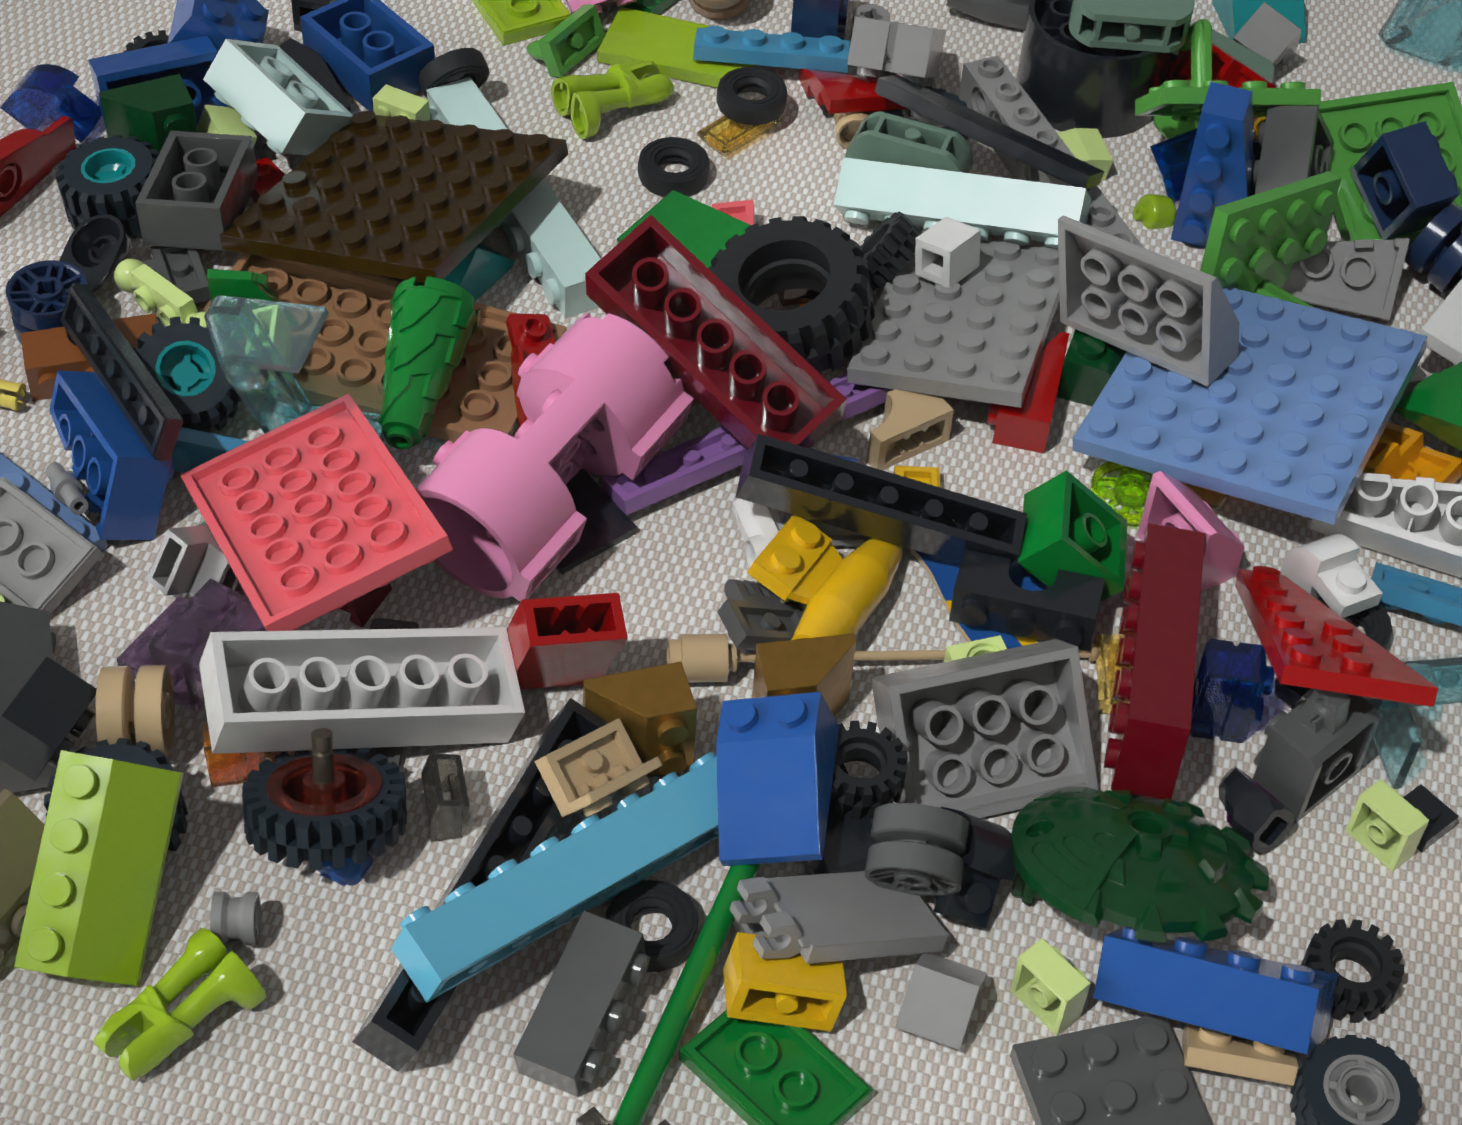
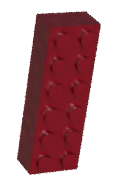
(714, 340)
(1156, 661)

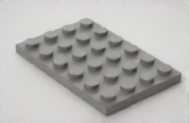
(968, 338)

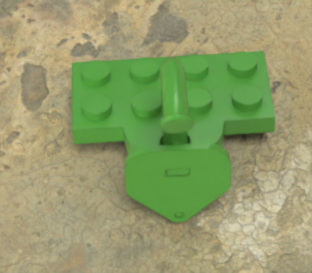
(1180, 102)
(1264, 234)

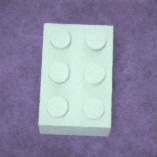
(275, 96)

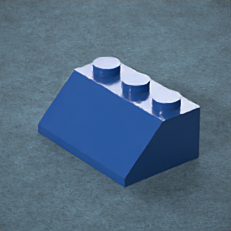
(186, 57)

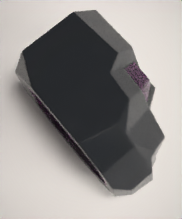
(1254, 810)

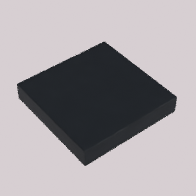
(604, 525)

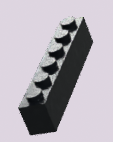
(876, 502)

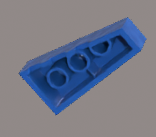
(1219, 162)
(110, 456)
(1218, 989)

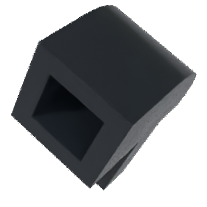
(986, 862)

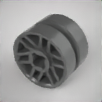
(917, 849)

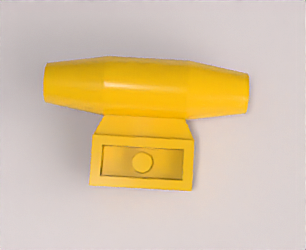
(837, 591)

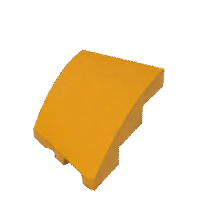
(1403, 456)

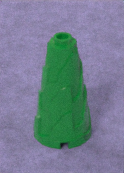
(422, 350)

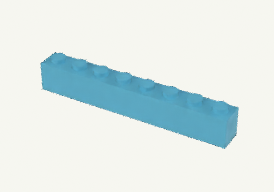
(559, 881)

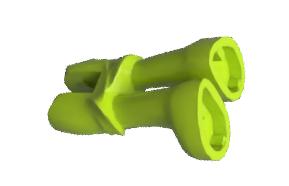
(621, 87)
(145, 1028)

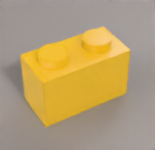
(782, 988)

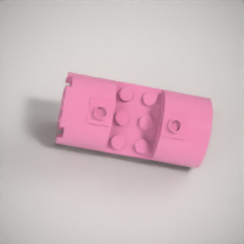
(589, 405)

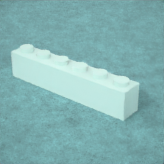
(995, 205)

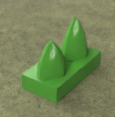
(569, 41)

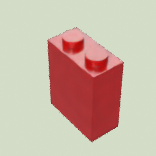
(566, 639)

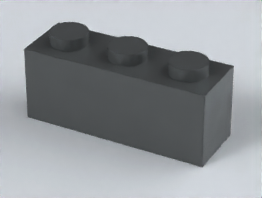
(582, 1004)

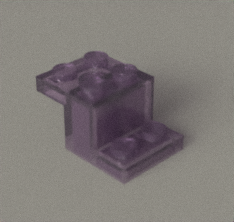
(181, 635)

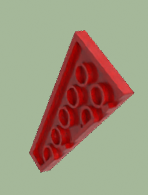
(1321, 649)

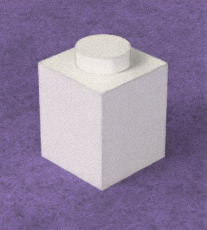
(947, 252)

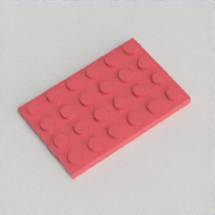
(314, 515)

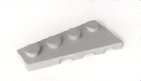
(1351, 277)

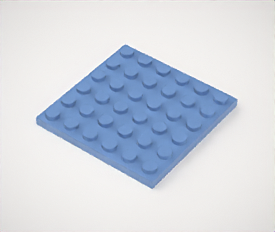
(1278, 424)

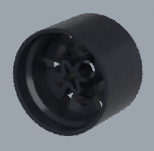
(1083, 83)

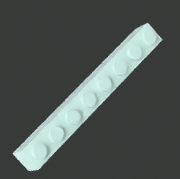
(539, 225)

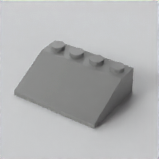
(1145, 303)
(990, 728)

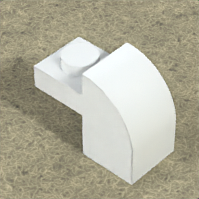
(1331, 571)

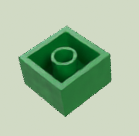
(1074, 533)

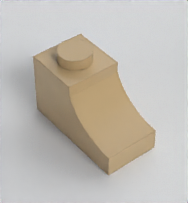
(909, 427)

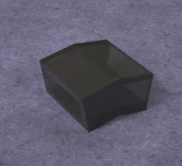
(442, 775)

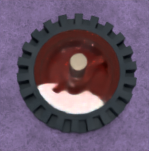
(324, 805)

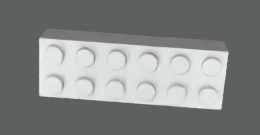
(362, 685)

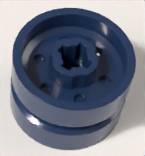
(1439, 248)
(40, 293)

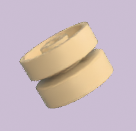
(136, 709)

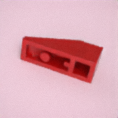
(1029, 425)

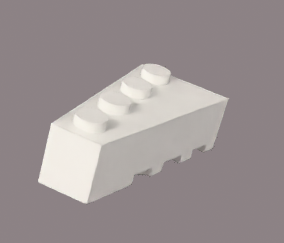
(1405, 520)

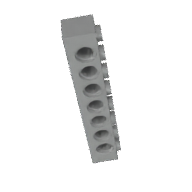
(995, 92)

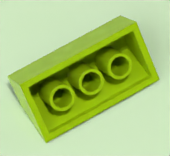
(99, 869)

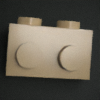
(593, 768)

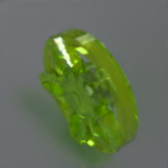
(1127, 490)

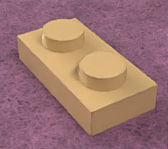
(1237, 1055)

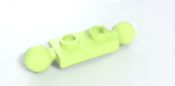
(155, 293)

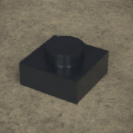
(1440, 816)

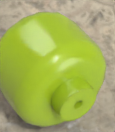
(1155, 211)

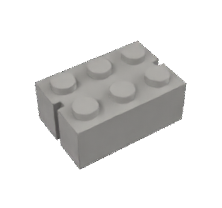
(894, 47)

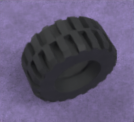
(803, 257)

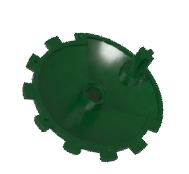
(1134, 863)

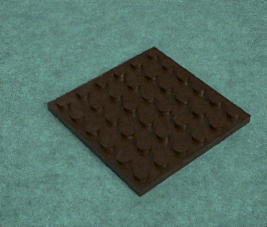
(395, 196)

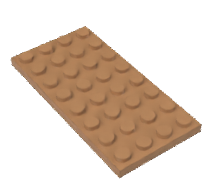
(354, 340)

